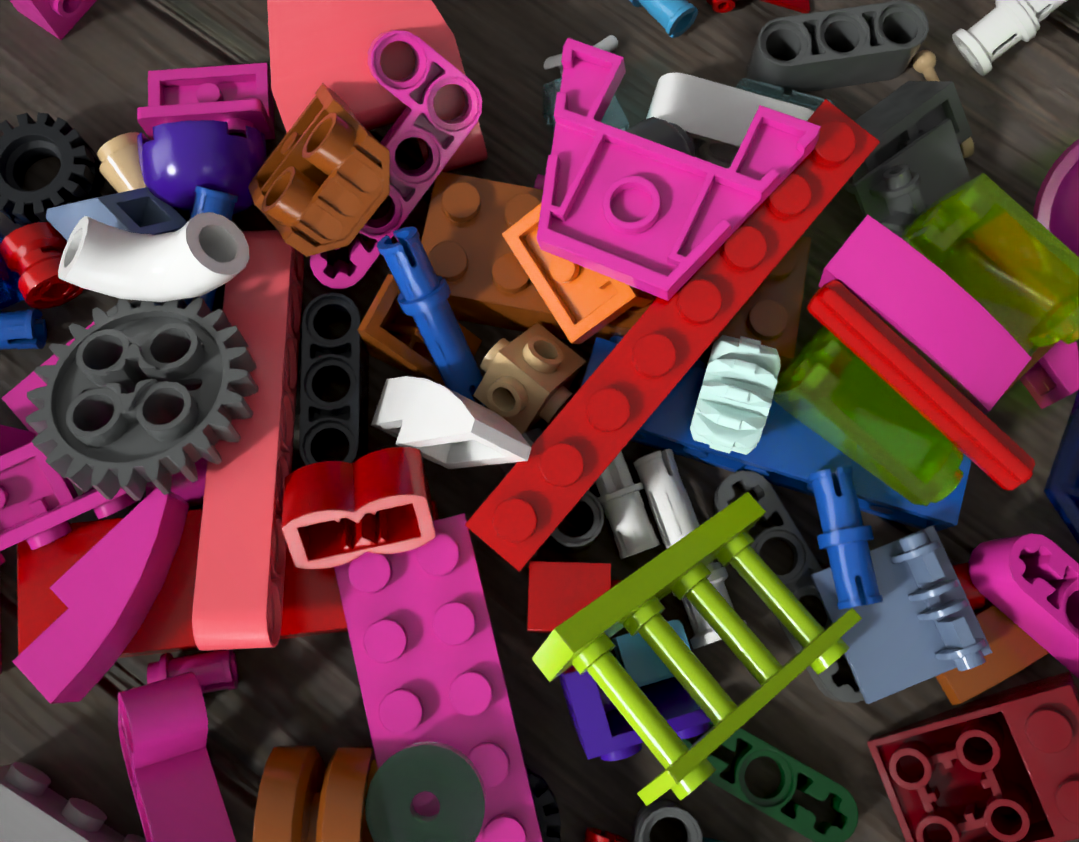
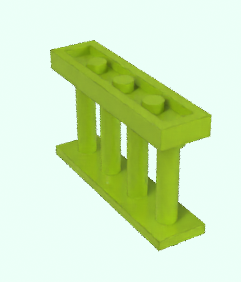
(636, 605)

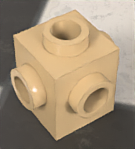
(528, 377)

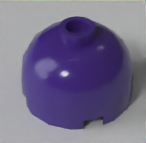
(202, 156)

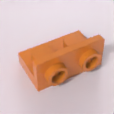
(574, 294)

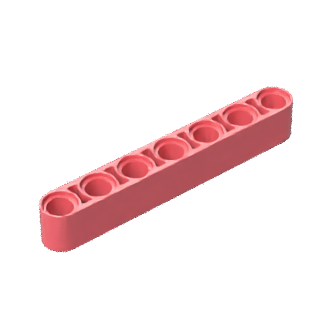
(241, 522)

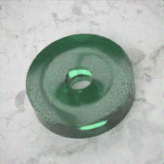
(432, 769)

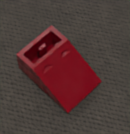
(988, 768)

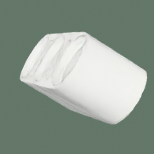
(713, 113)

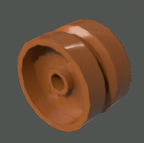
(310, 803)

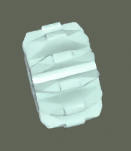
(735, 394)

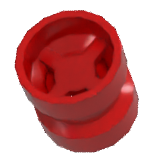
(35, 255)

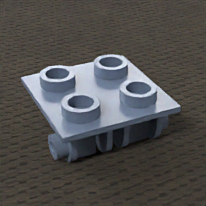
(919, 626)

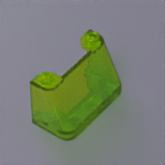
(1004, 264)

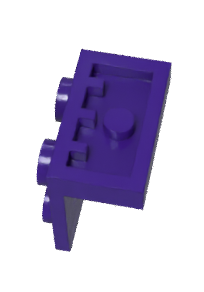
(607, 732)

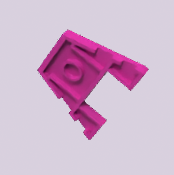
(642, 206)

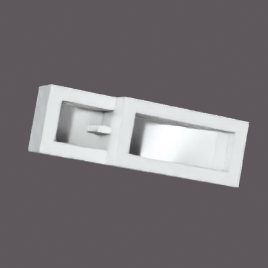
(446, 425)

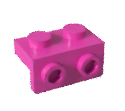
(217, 93)

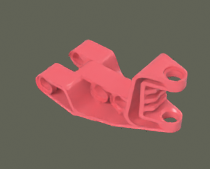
(330, 45)

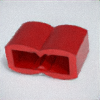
(350, 509)

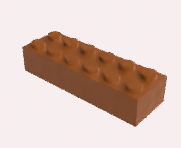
(494, 290)

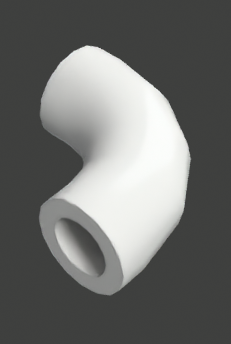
(158, 266)

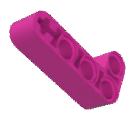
(418, 121)
(1033, 587)
(168, 762)

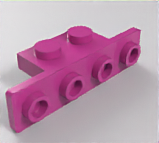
(40, 501)

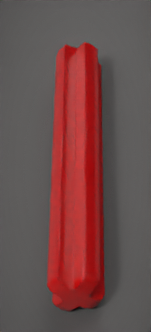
(921, 385)

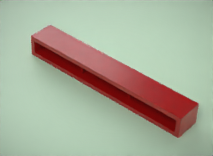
(662, 350)

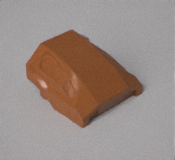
(323, 177)

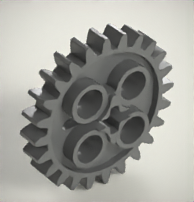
(125, 381)

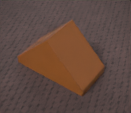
(396, 338)

